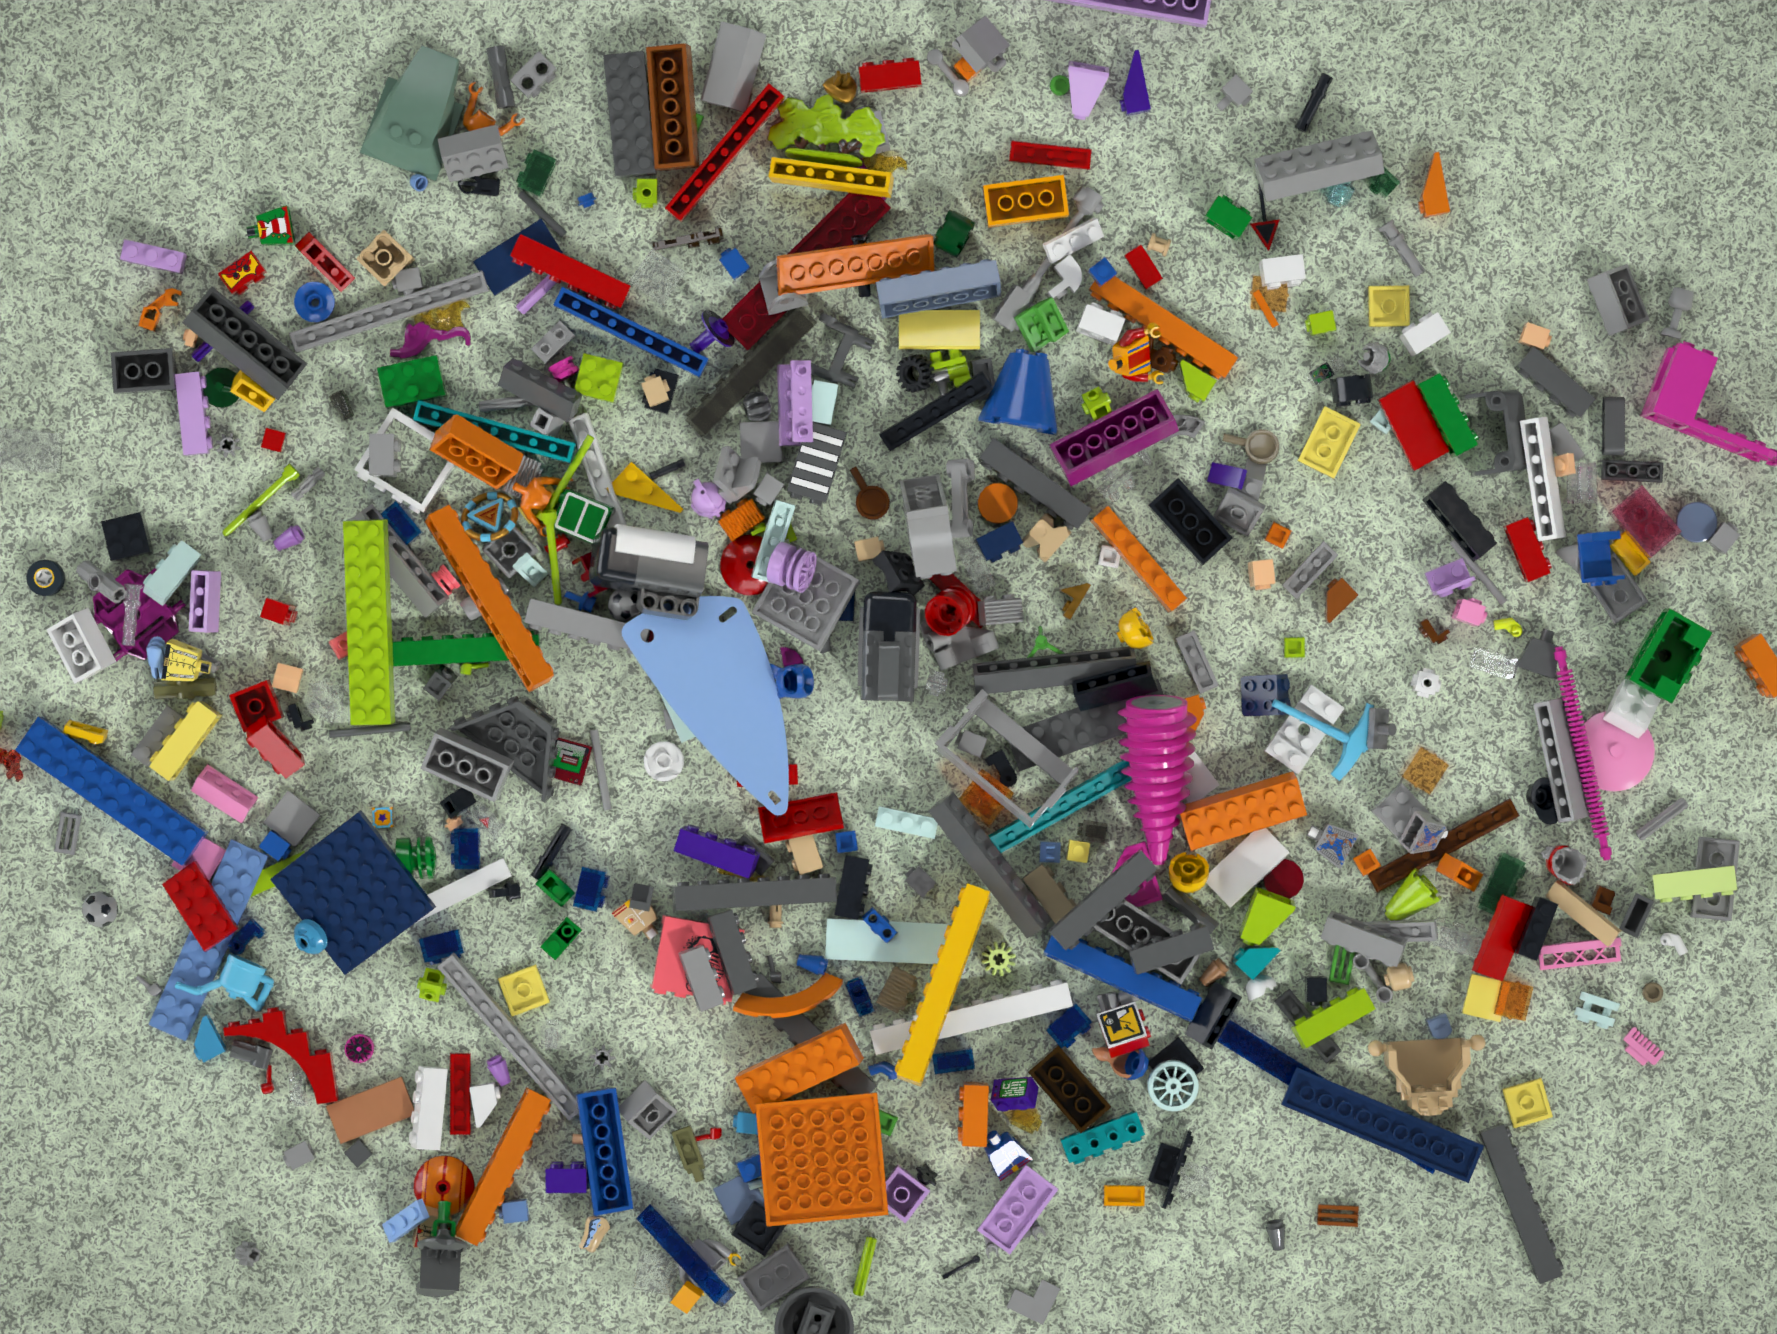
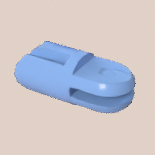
(155, 655)

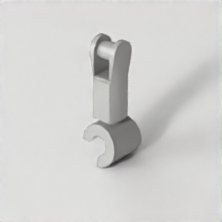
(1110, 1000)

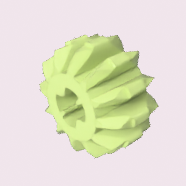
(1005, 956)

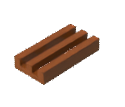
(1337, 1215)

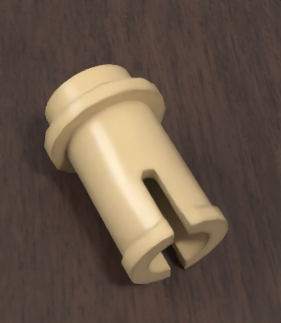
(775, 916)

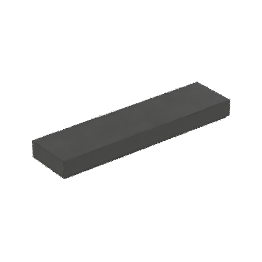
(1294, 1009)

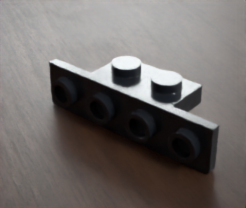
(1167, 1165)

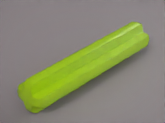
(864, 1266)

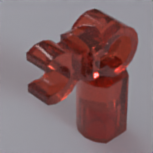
(11, 761)

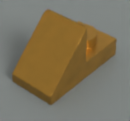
(1077, 593)

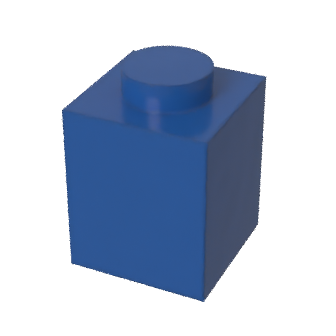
(733, 263)
(1102, 272)
(276, 846)

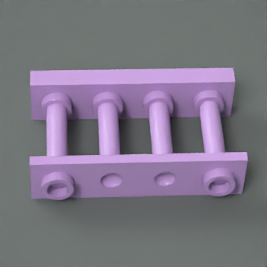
(795, 403)

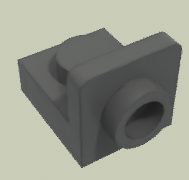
(440, 682)

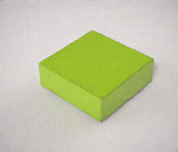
(1294, 647)

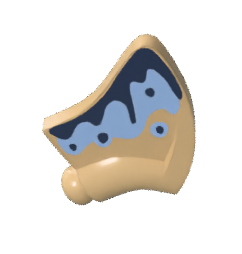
(595, 1230)

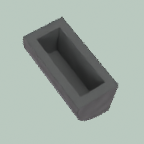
(1637, 915)

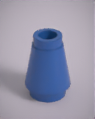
(813, 963)

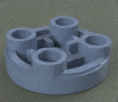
(1696, 522)

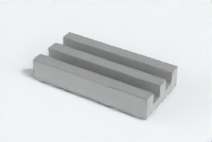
(75, 836)

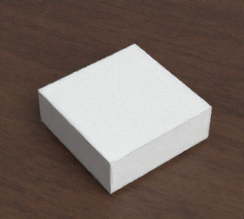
(1109, 557)

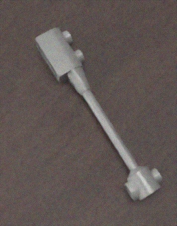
(1022, 298)

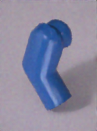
(885, 1068)

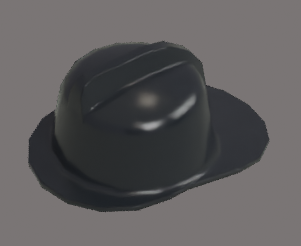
(1540, 798)

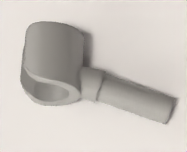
(153, 990)

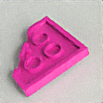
(1149, 890)

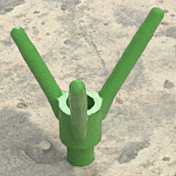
(1042, 643)

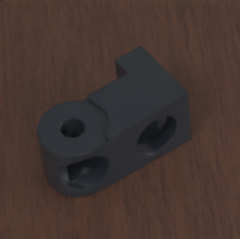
(1006, 773)

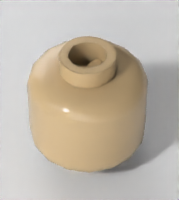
(1399, 977)

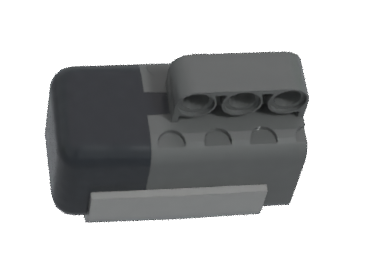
(888, 646)

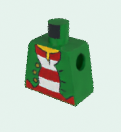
(273, 228)

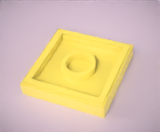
(1389, 306)
(523, 990)
(1527, 1103)

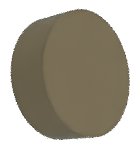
(1652, 992)

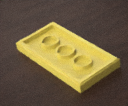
(940, 329)

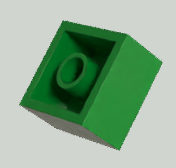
(1227, 217)

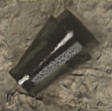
(341, 403)

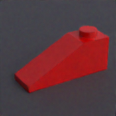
(324, 261)

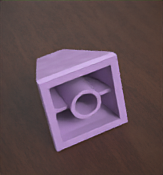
(1085, 86)

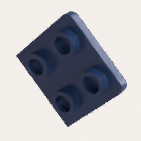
(1260, 691)

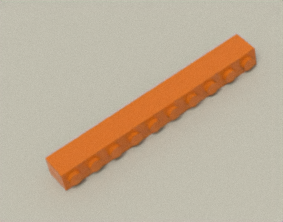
(489, 598)

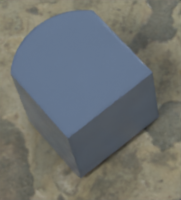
(1439, 1026)

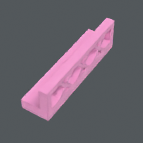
(1577, 946)

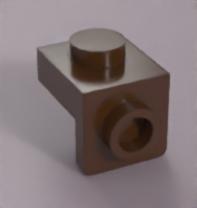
(1428, 631)

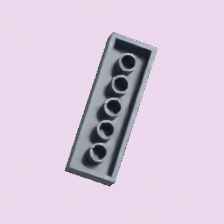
(938, 288)

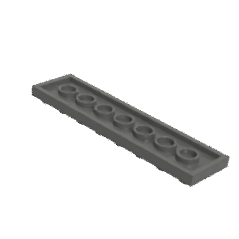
(1076, 729)

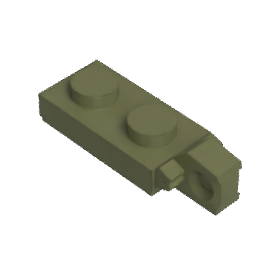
(689, 1152)

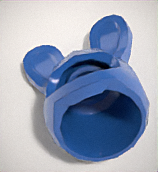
(793, 680)

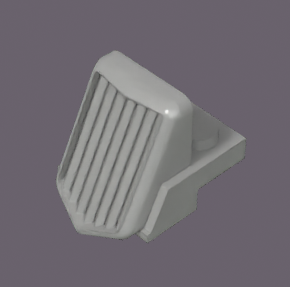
(735, 475)

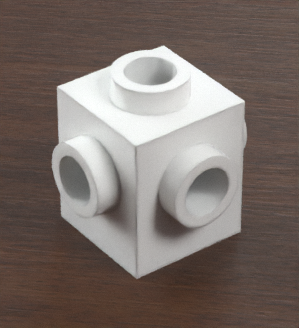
(1418, 683)

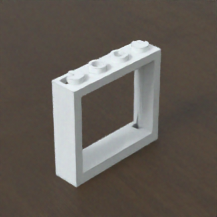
(383, 486)

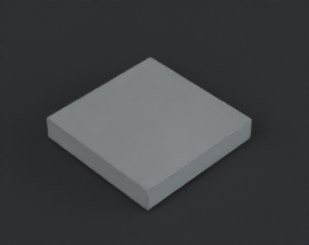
(760, 441)
(1239, 511)
(292, 818)

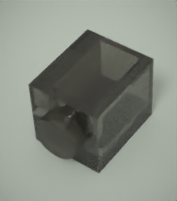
(1092, 831)

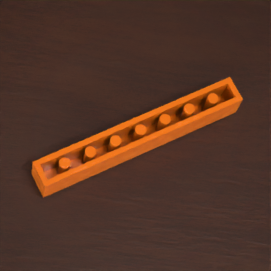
(1172, 329)
(501, 1166)

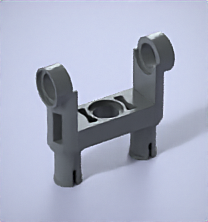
(850, 337)

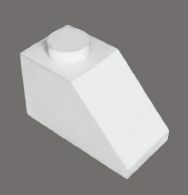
(484, 1099)

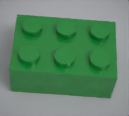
(411, 381)

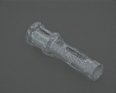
(131, 608)

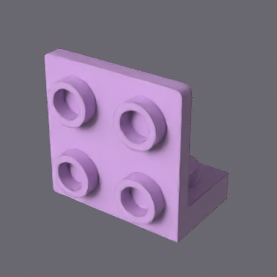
(1448, 577)

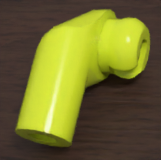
(1510, 625)

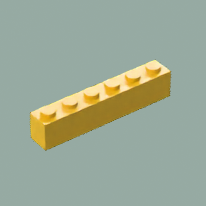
(831, 177)

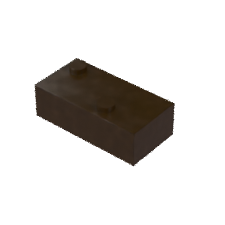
(1069, 1088)

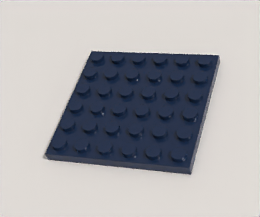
(354, 891)

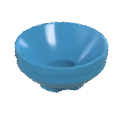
(312, 934)

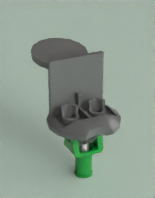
(440, 1257)

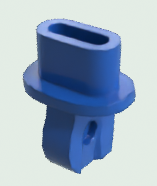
(584, 601)

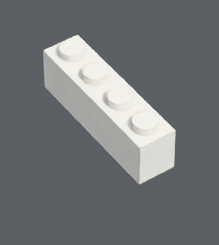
(429, 1107)

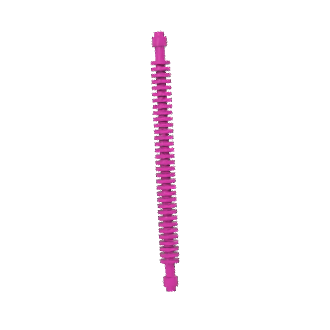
(1582, 753)

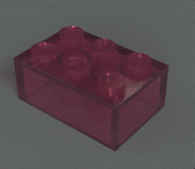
(1644, 521)

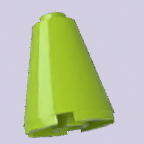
(1412, 897)

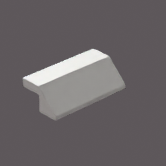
(733, 67)

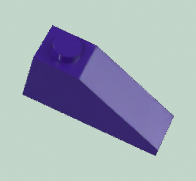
(1135, 94)

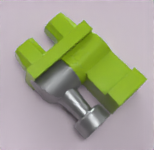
(950, 370)

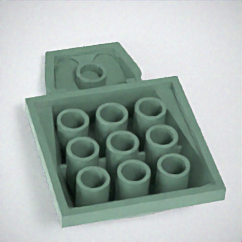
(416, 114)

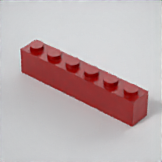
(570, 271)

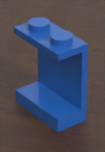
(1596, 558)

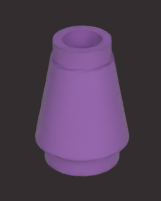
(289, 538)
(498, 1068)

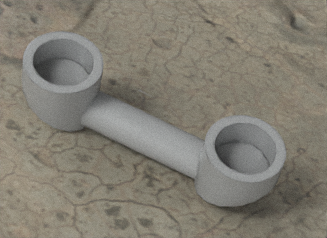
(960, 86)
(1384, 993)

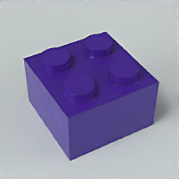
(566, 1178)

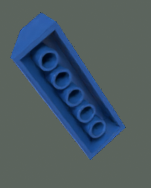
(604, 1151)

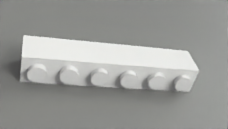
(1542, 478)

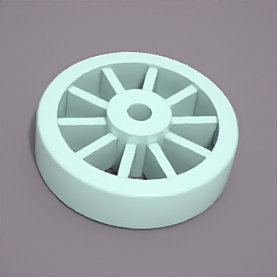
(1173, 1085)

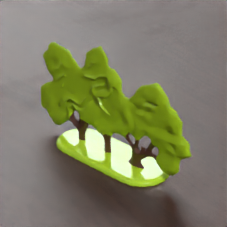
(823, 126)

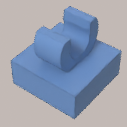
(1050, 852)

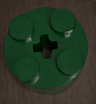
(954, 233)

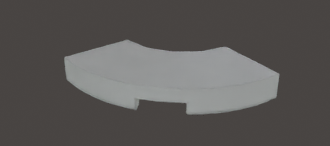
(1187, 425)

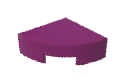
(790, 657)

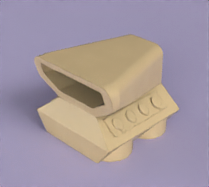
(384, 258)
(1046, 537)

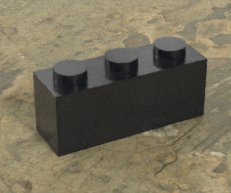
(853, 887)
(1536, 928)
(1213, 1015)

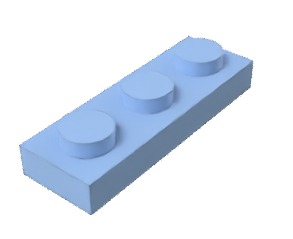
(405, 1220)

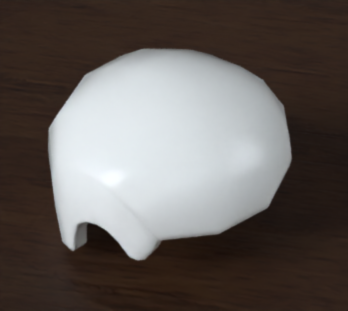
(1257, 987)

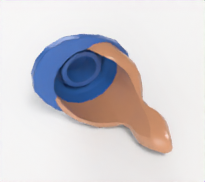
(1129, 1065)

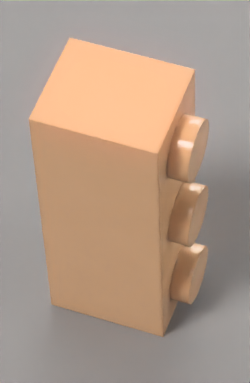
(1261, 574)

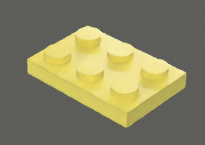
(1329, 442)

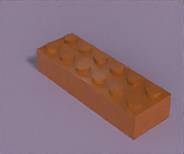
(672, 107)

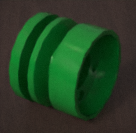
(418, 856)

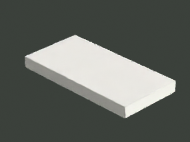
(1246, 866)

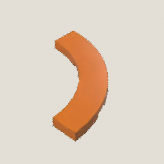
(792, 1004)

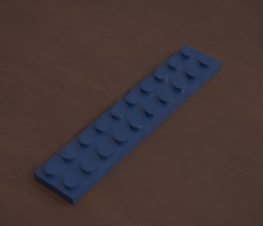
(1382, 1125)

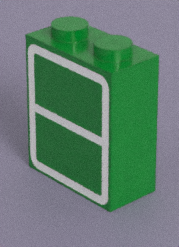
(581, 515)

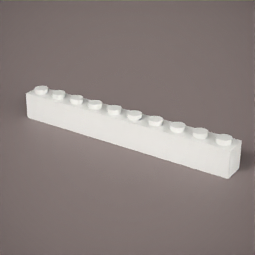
(980, 1014)

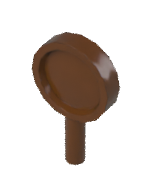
(871, 501)

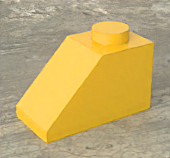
(251, 392)

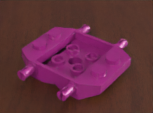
(149, 612)

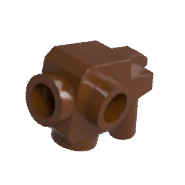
(1162, 359)

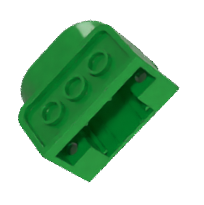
(1682, 642)

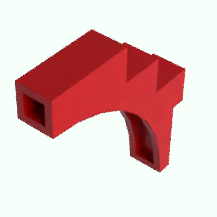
(273, 1029)

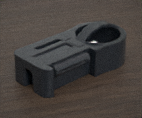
(483, 186)

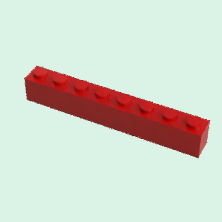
(724, 153)

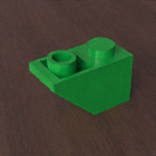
(561, 938)

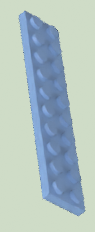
(234, 885)

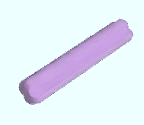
(535, 294)

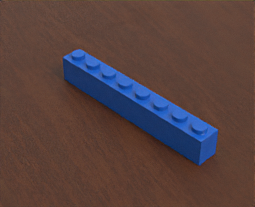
(631, 332)
(1122, 976)

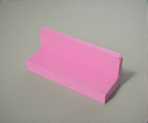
(224, 793)

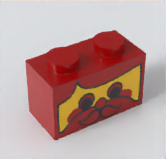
(243, 273)

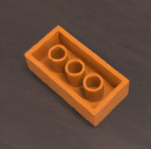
(476, 451)

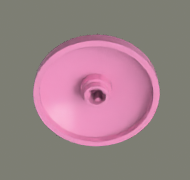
(1617, 755)

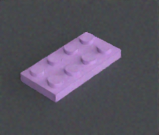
(1017, 1209)

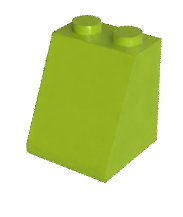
(1264, 915)

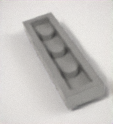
(1411, 929)

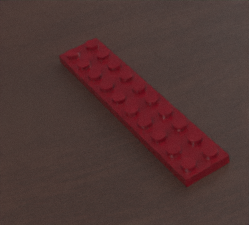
(850, 217)

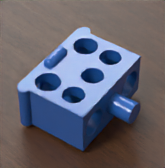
(879, 925)

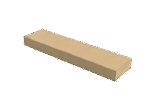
(1583, 913)

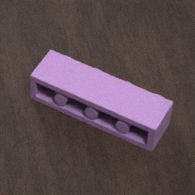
(192, 413)

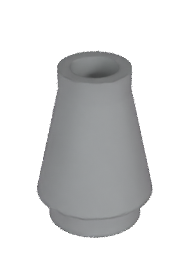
(260, 525)

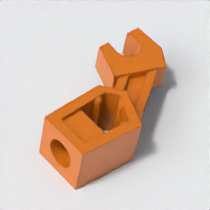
(164, 300)

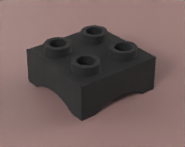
(898, 572)

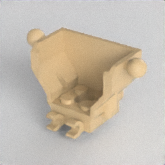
(1428, 1069)

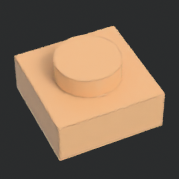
(190, 338)
(1564, 465)

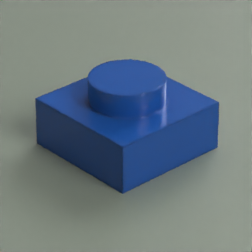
(846, 841)

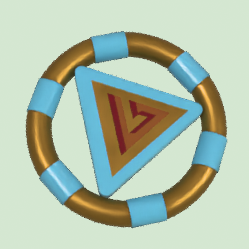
(489, 516)

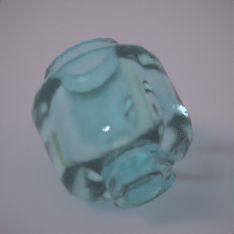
(1339, 194)

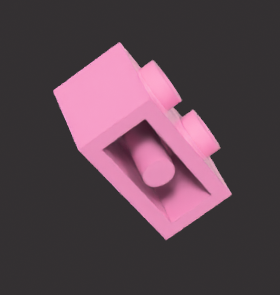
(1470, 612)

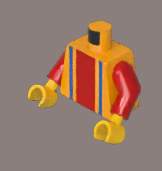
(1132, 355)

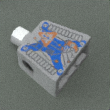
(1423, 832)
(1333, 843)

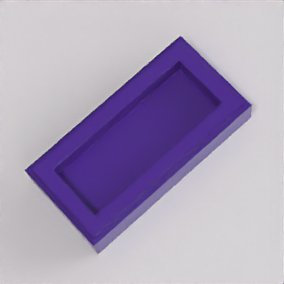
(1227, 475)

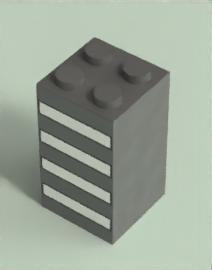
(817, 465)

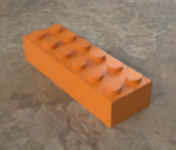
(1242, 810)
(800, 1067)

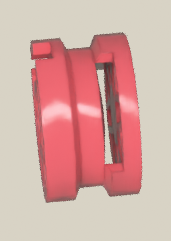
(444, 575)

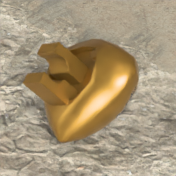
(841, 87)

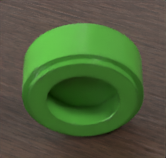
(1059, 85)

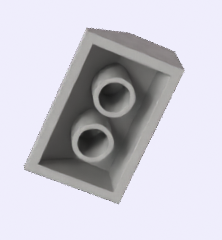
(1618, 299)

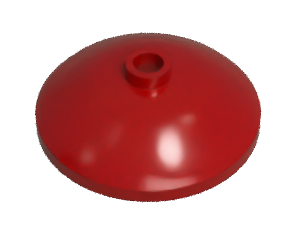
(734, 566)

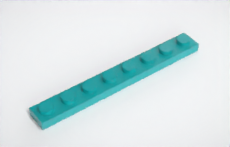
(1068, 803)

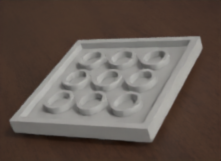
(815, 611)

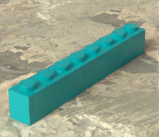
(512, 436)

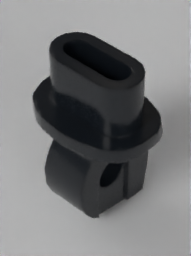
(511, 891)

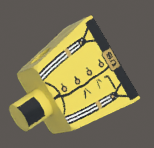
(183, 662)

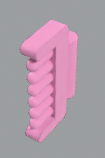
(1639, 1052)

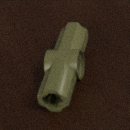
(185, 689)

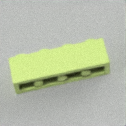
(1695, 882)

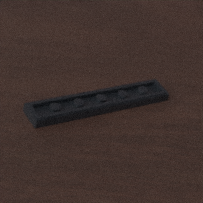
(936, 411)

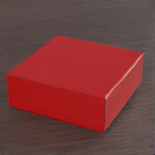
(273, 440)

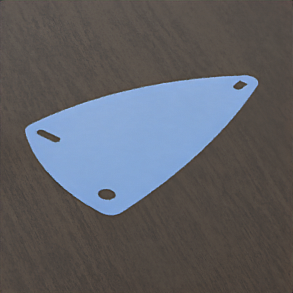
(720, 689)

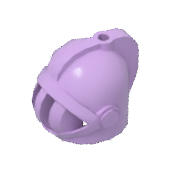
(706, 500)

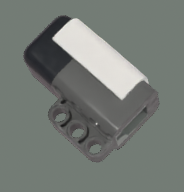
(654, 565)

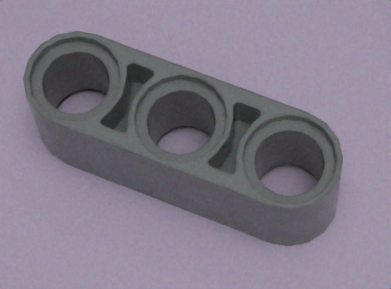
(1613, 425)

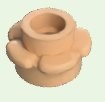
(453, 823)

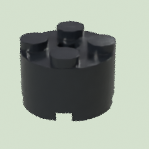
(1351, 389)

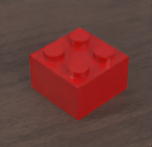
(256, 702)

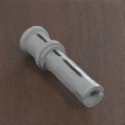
(1397, 241)

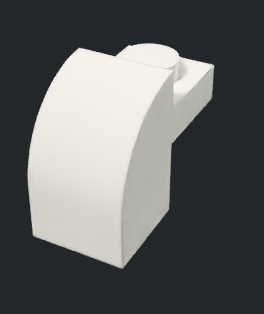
(1070, 274)

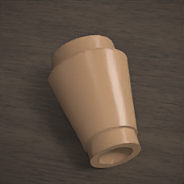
(1214, 972)

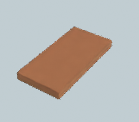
(370, 1110)

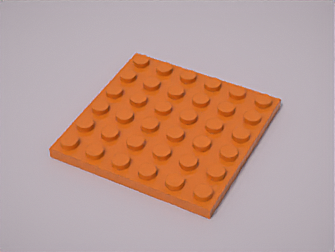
(821, 1159)

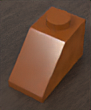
(1337, 598)

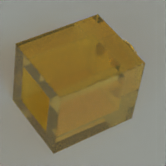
(1026, 1120)

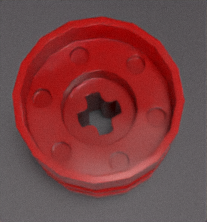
(950, 610)

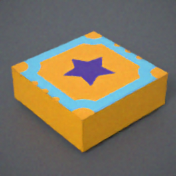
(382, 817)

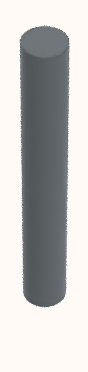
(542, 213)

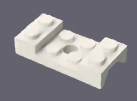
(1288, 744)

